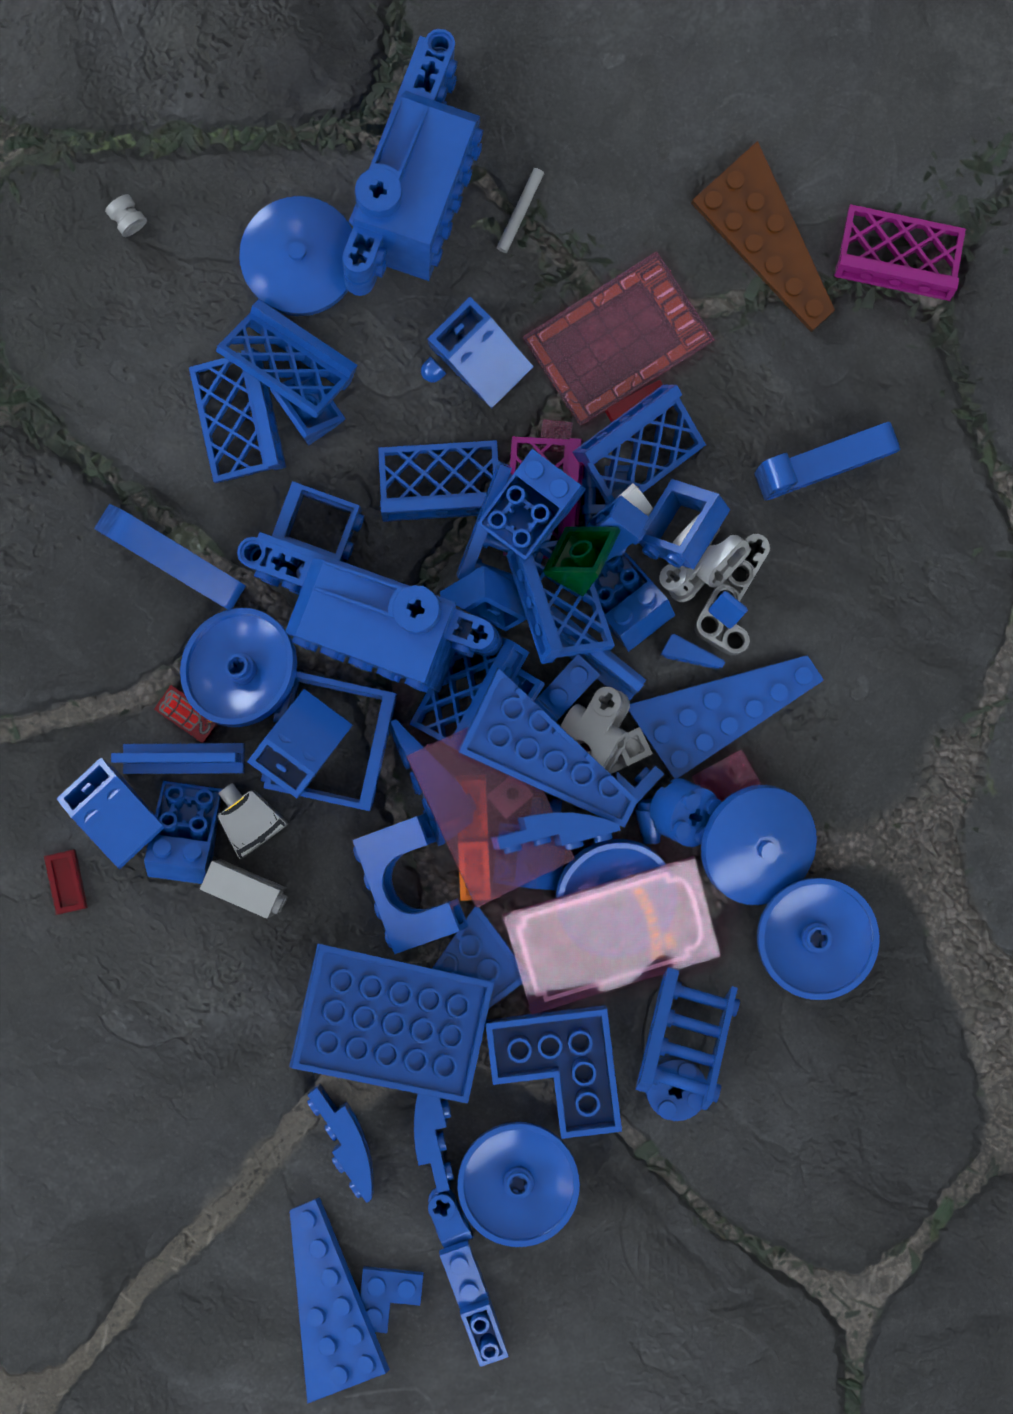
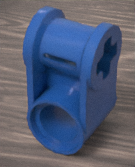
(449, 1221)

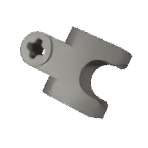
(713, 567)
(600, 725)

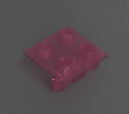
(728, 776)

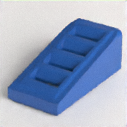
(685, 651)

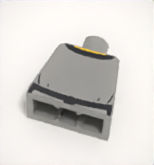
(248, 820)

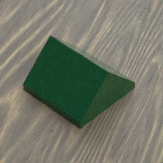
(580, 556)

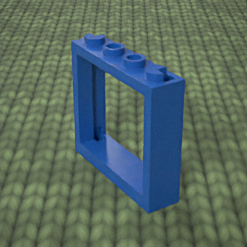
(378, 746)

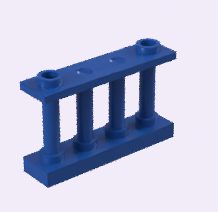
(481, 538)
(659, 1045)

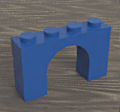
(403, 924)

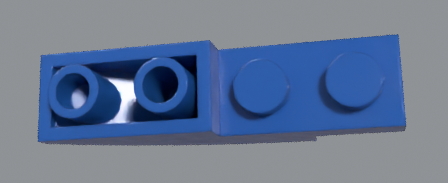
(567, 687)
(566, 829)
(430, 1115)
(353, 1151)
(474, 1303)

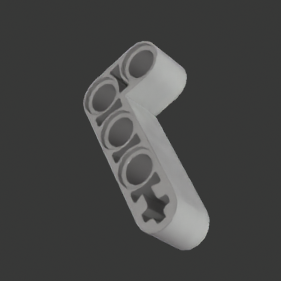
(736, 589)

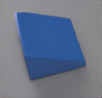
(727, 609)

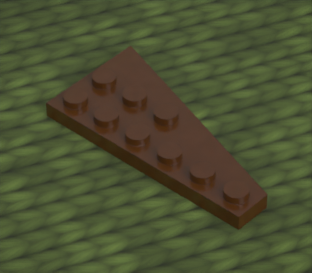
(757, 224)

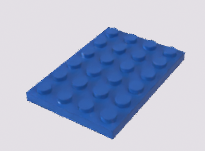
(391, 1024)

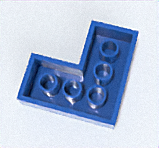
(571, 1049)

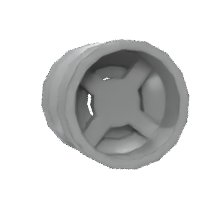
(127, 217)

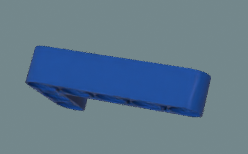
(785, 474)
(169, 556)

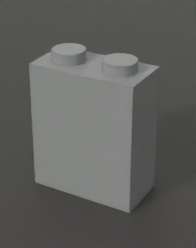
(244, 889)

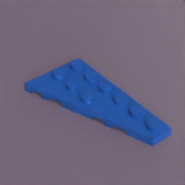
(530, 746)

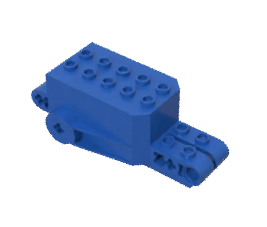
(415, 173)
(368, 616)

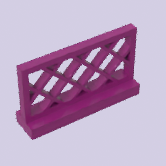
(901, 276)
(570, 467)

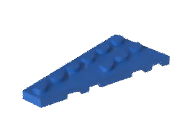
(705, 718)
(483, 955)
(334, 1324)

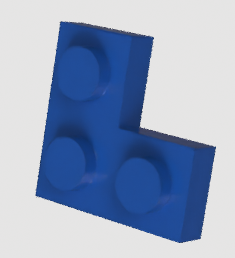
(388, 1286)

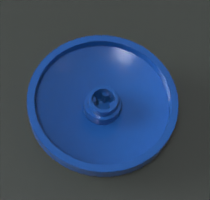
(295, 255)
(238, 667)
(758, 843)
(606, 863)
(818, 938)
(518, 1184)

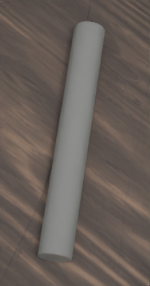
(520, 210)

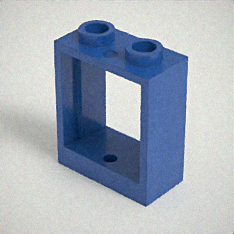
(290, 510)
(712, 515)

